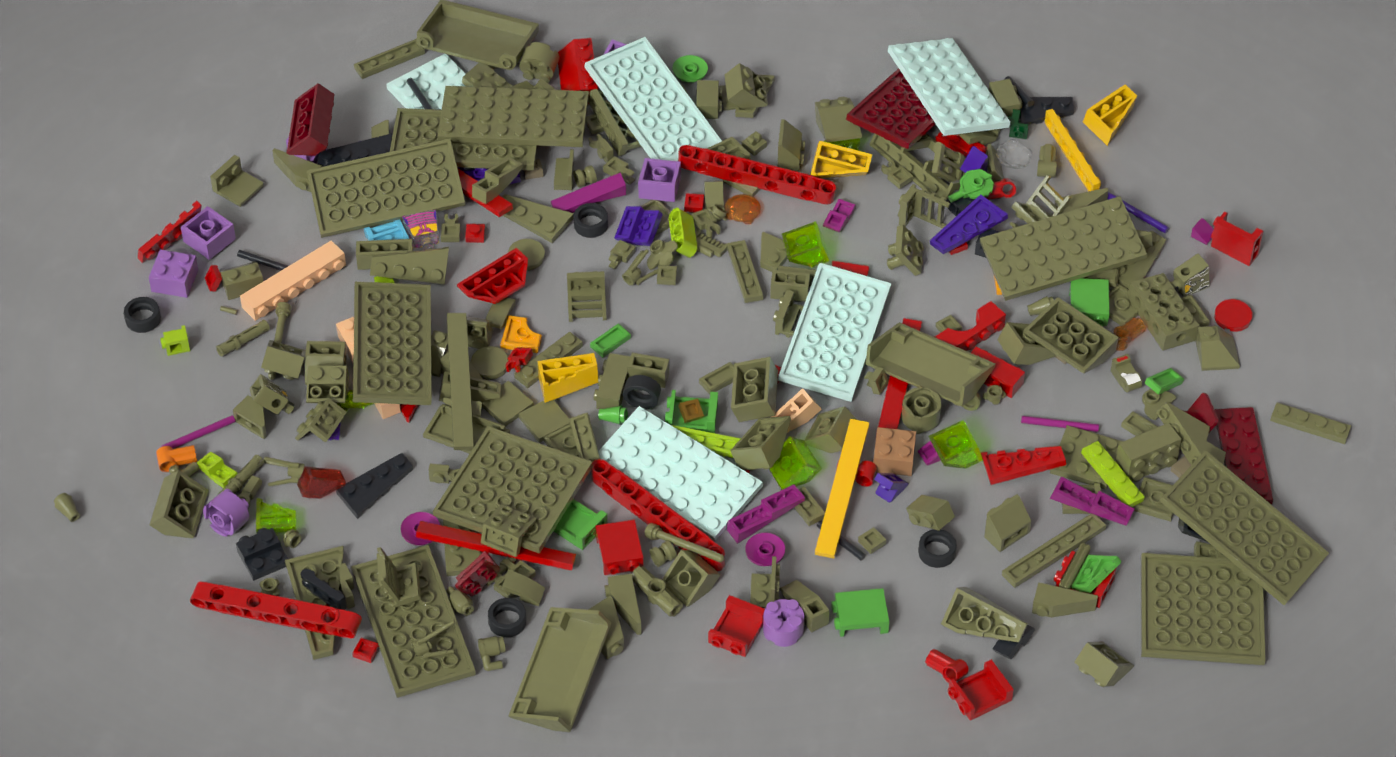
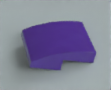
(638, 225)

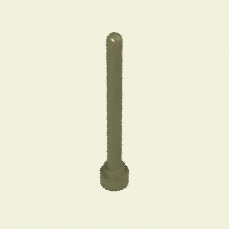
(283, 310)
(655, 532)

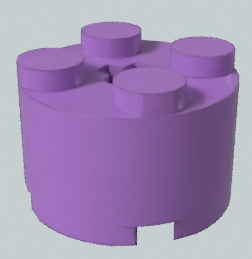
(226, 513)
(783, 622)

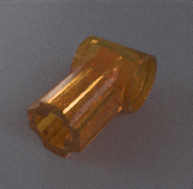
(1128, 332)

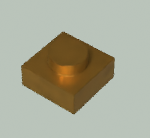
(691, 410)

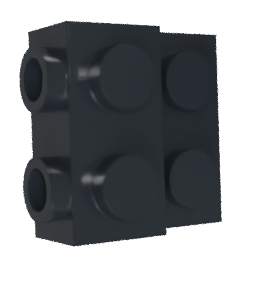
(261, 553)

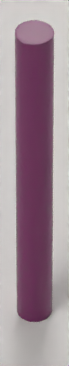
(1059, 423)
(201, 432)

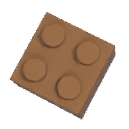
(894, 451)

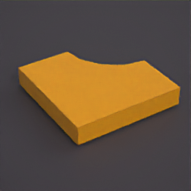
(519, 335)

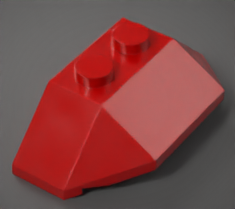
(497, 279)

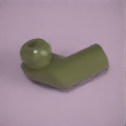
(189, 470)

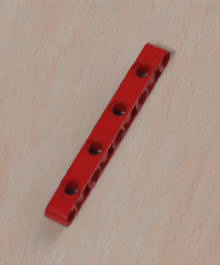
(756, 174)
(650, 508)
(276, 609)

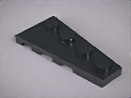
(355, 150)
(368, 487)

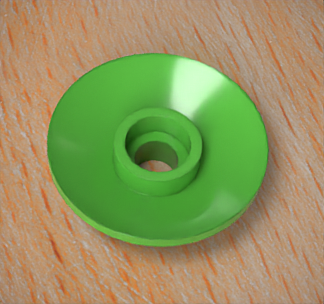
(690, 68)

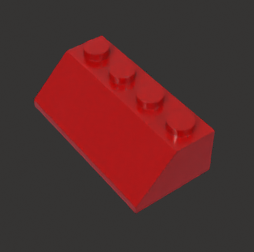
(571, 66)

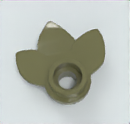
(661, 253)
(1157, 401)

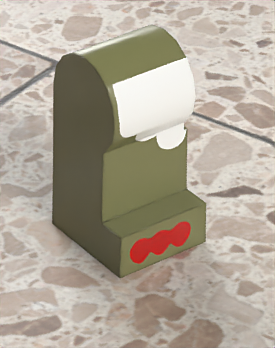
(1125, 373)

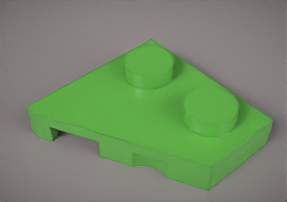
(1094, 571)

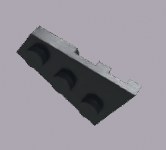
(1061, 105)

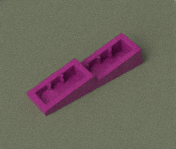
(602, 190)
(1097, 504)
(760, 516)

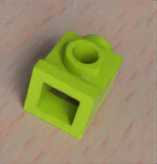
(175, 341)

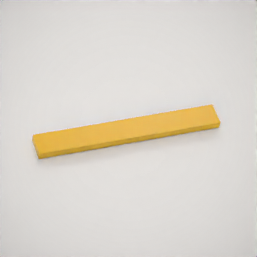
(842, 488)

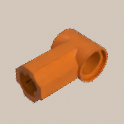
(168, 456)

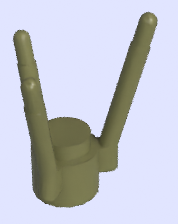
(633, 273)
(294, 470)
(423, 645)

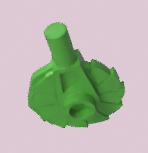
(973, 185)

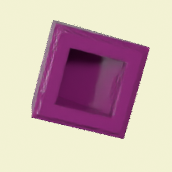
(1202, 231)
(928, 454)

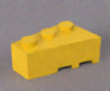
(1110, 113)
(839, 161)
(566, 375)

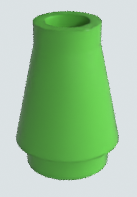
(614, 414)

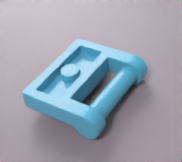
(387, 231)

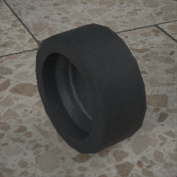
(590, 209)
(145, 325)
(643, 383)
(933, 560)
(507, 604)

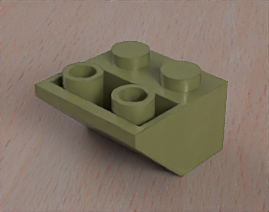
(745, 87)
(479, 332)
(324, 354)
(326, 383)
(1007, 523)

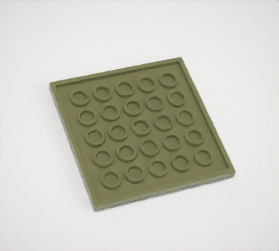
(517, 475)
(1200, 610)

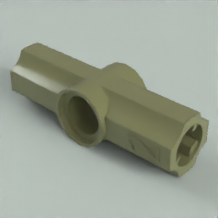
(663, 597)

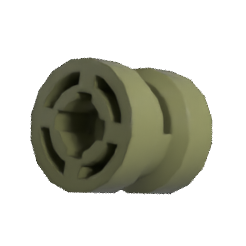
(585, 176)
(663, 553)

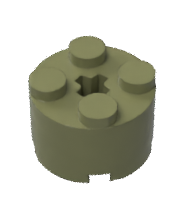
(539, 62)
(921, 410)

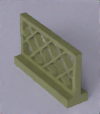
(609, 123)

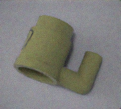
(491, 647)

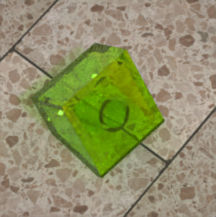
(806, 245)
(956, 446)
(795, 464)

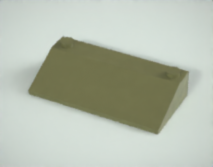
(929, 363)
(560, 668)

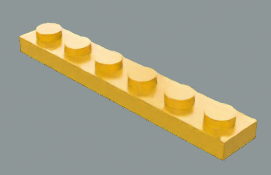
(1071, 151)

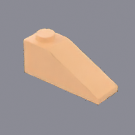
(800, 409)

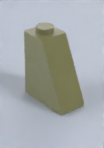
(614, 640)

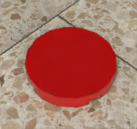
(1233, 315)

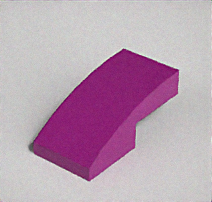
(839, 215)

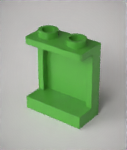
(1091, 298)
(708, 406)
(579, 524)
(860, 610)

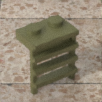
(913, 205)
(1033, 211)
(586, 287)
(787, 314)
(399, 583)

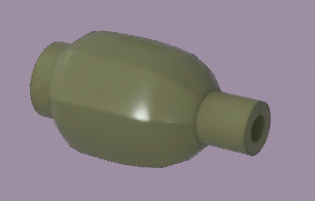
(460, 601)

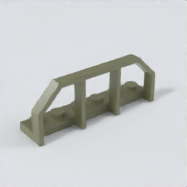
(921, 173)

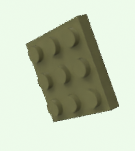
(1077, 466)

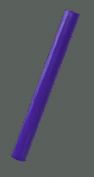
(1141, 215)

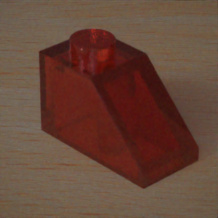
(319, 482)

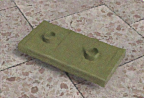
(441, 427)

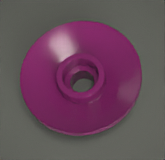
(410, 525)
(764, 543)

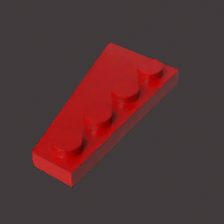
(169, 234)
(1013, 465)

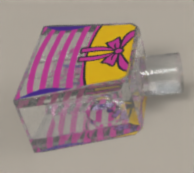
(422, 229)

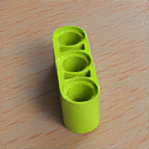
(683, 232)

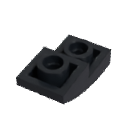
(1009, 648)

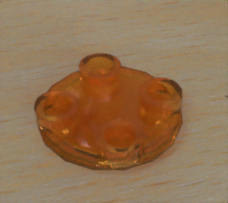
(742, 208)

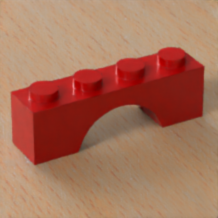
(988, 321)

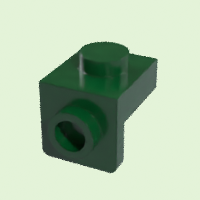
(1017, 129)

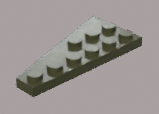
(326, 567)

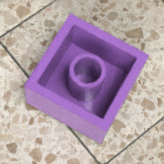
(659, 180)
(208, 232)
(173, 273)

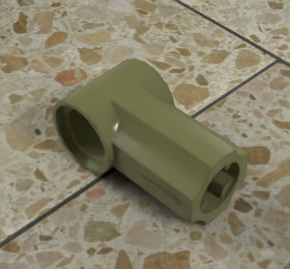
(1047, 162)

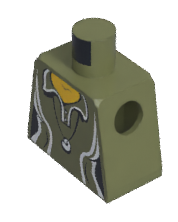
(1191, 276)
(270, 395)

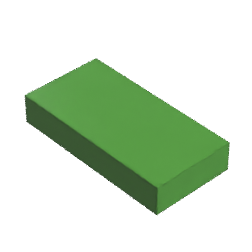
(610, 340)
(1164, 381)

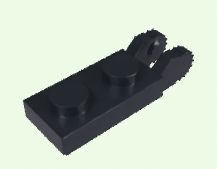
(322, 590)

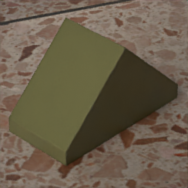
(713, 193)

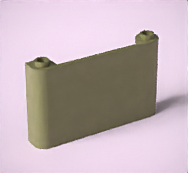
(476, 34)

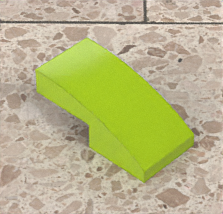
(215, 469)

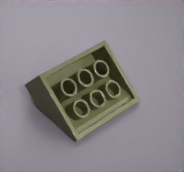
(1072, 336)

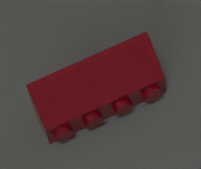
(311, 122)

